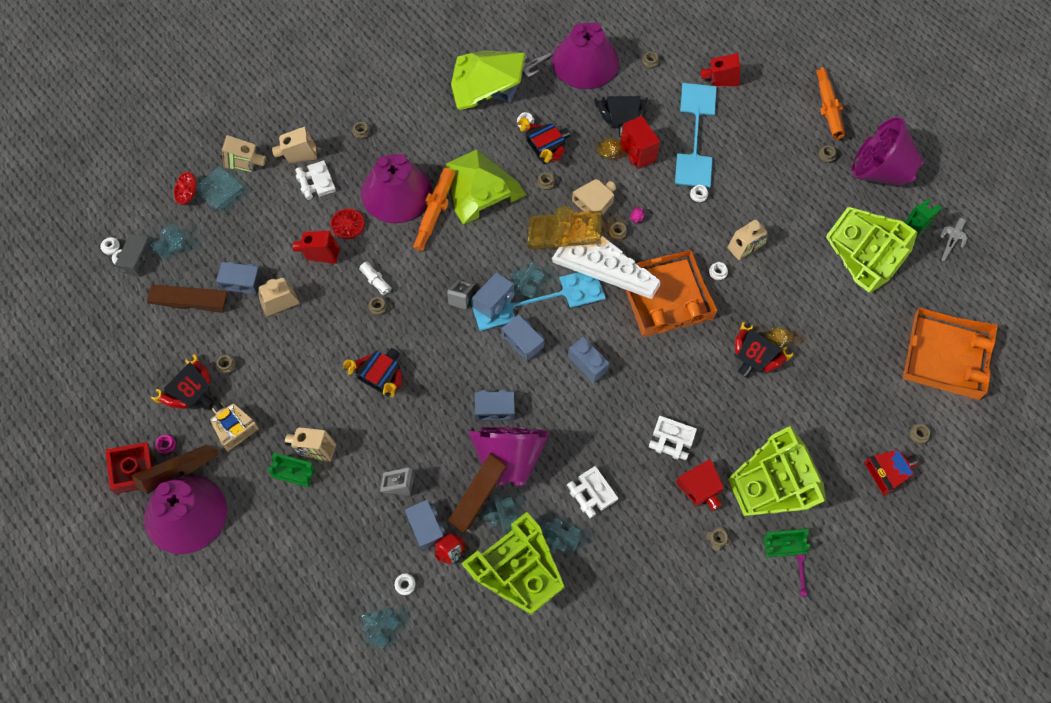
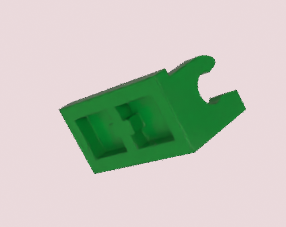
(922, 216)
(291, 470)
(786, 543)

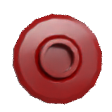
(185, 188)
(347, 223)

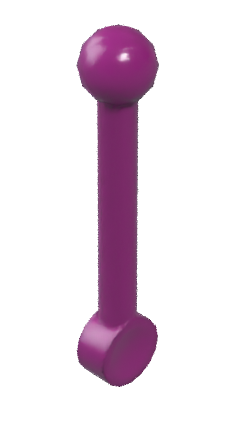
(803, 592)

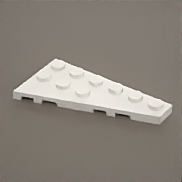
(609, 265)

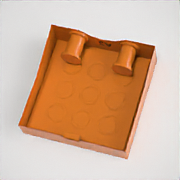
(676, 300)
(950, 355)

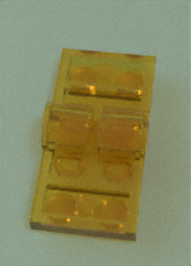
(565, 229)

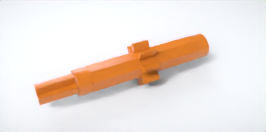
(831, 106)
(435, 204)

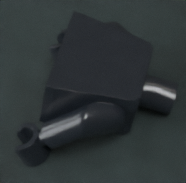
(621, 109)

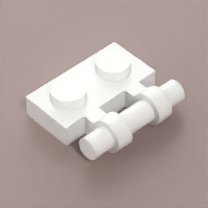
(321, 178)
(673, 432)
(598, 489)

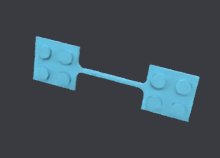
(692, 168)
(577, 289)

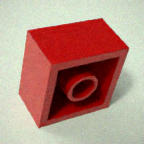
(639, 142)
(126, 461)

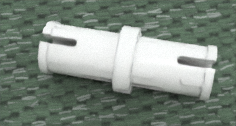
(375, 278)

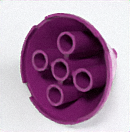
(585, 57)
(888, 155)
(395, 189)
(513, 445)
(185, 514)

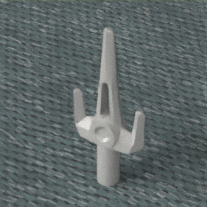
(527, 66)
(955, 234)

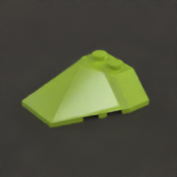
(483, 74)
(479, 185)
(871, 246)
(778, 477)
(518, 567)

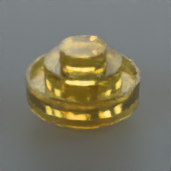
(609, 148)
(779, 336)

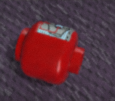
(449, 548)

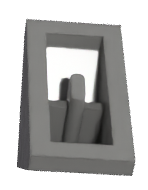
(460, 294)
(398, 482)

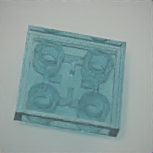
(218, 188)

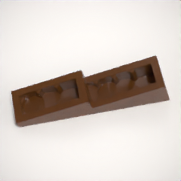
(184, 297)
(184, 464)
(478, 492)

